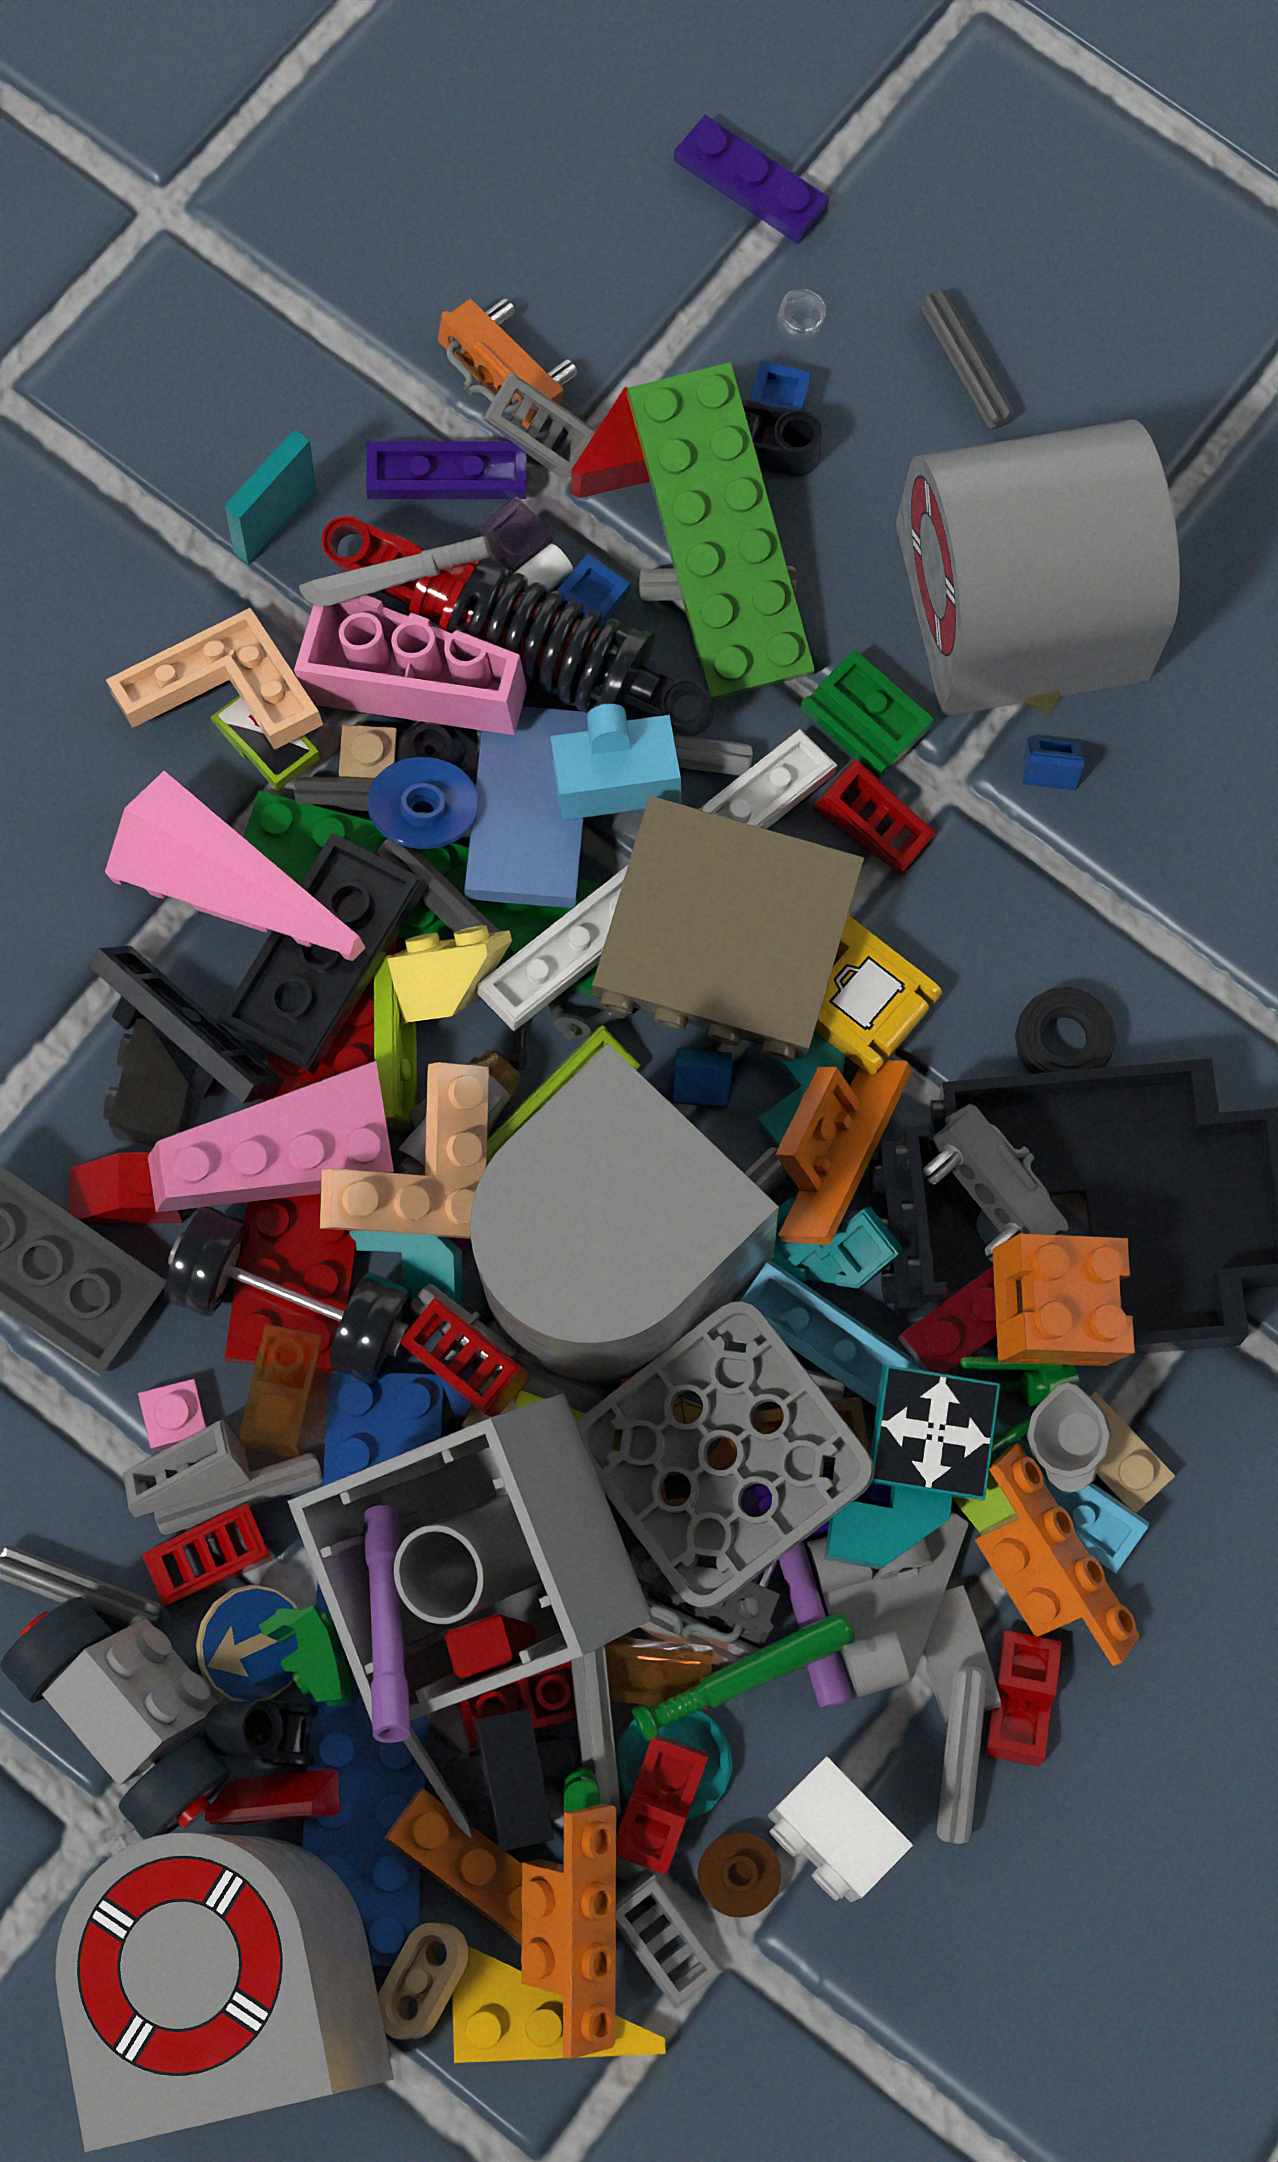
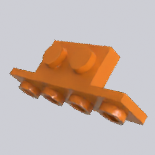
(833, 1144)
(1047, 1563)
(573, 1928)

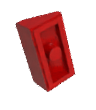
(276, 1798)

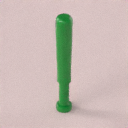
(755, 1670)

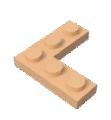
(227, 651)
(453, 1167)

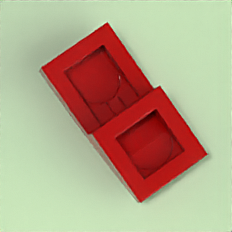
(1026, 1687)
(660, 1803)

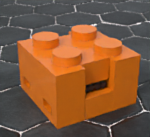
(1061, 1300)

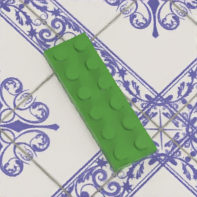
(720, 531)

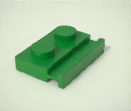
(867, 714)

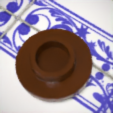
(739, 1875)

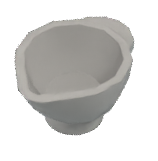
(1069, 1437)

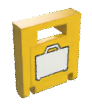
(872, 998)

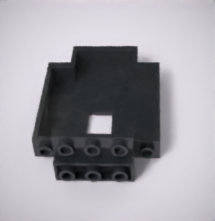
(1154, 1168)

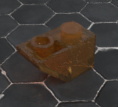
(282, 1391)

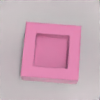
(172, 1413)

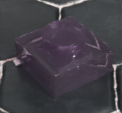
(515, 534)

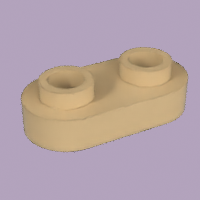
(424, 1978)

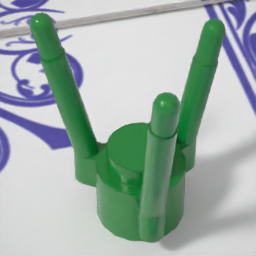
(1034, 1385)

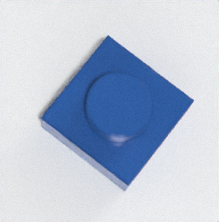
(780, 386)
(595, 587)

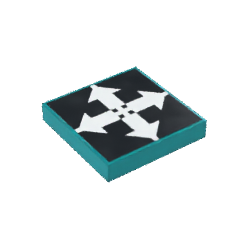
(934, 1432)

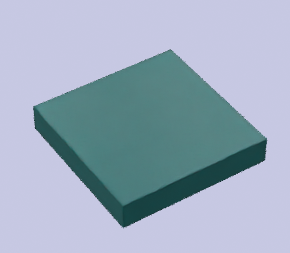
(271, 496)

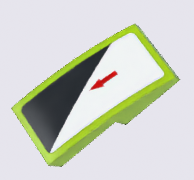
(248, 739)

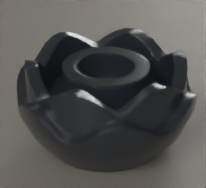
(437, 736)

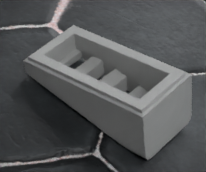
(572, 447)
(188, 1471)
(696, 1977)

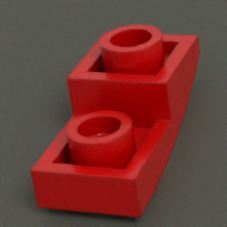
(545, 1693)

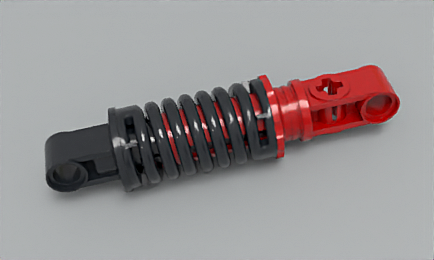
(554, 642)

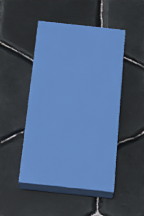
(518, 839)

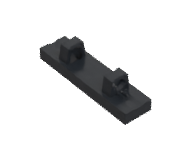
(153, 997)

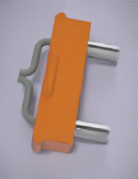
(489, 354)

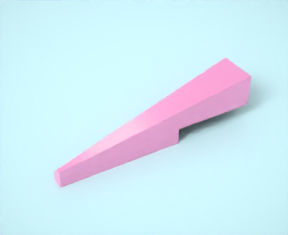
(190, 854)

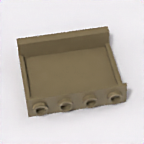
(726, 928)

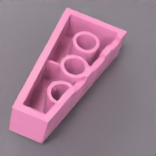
(406, 668)
(276, 1146)

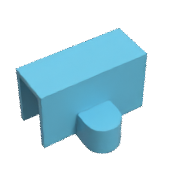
(615, 764)

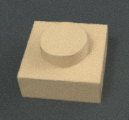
(366, 750)

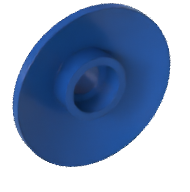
(427, 787)

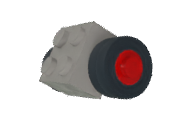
(129, 1708)

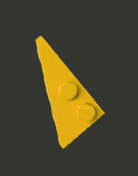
(514, 2021)

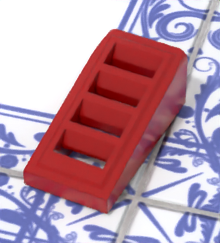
(886, 802)
(504, 1386)
(219, 1526)
(487, 1644)

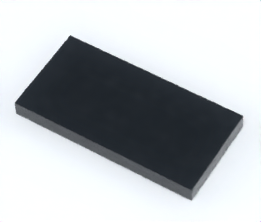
(302, 994)

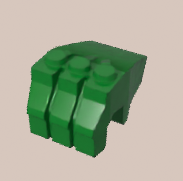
(320, 1660)

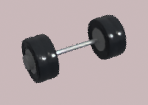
(207, 1263)

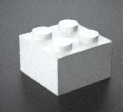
(837, 1832)

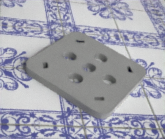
(784, 1461)

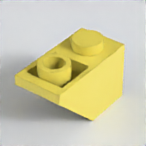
(442, 976)

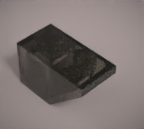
(151, 1093)

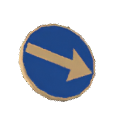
(234, 1651)

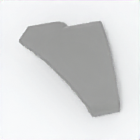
(889, 1606)

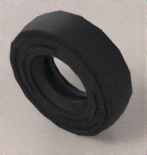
(1074, 1005)

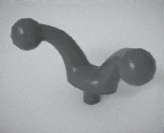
(576, 1026)

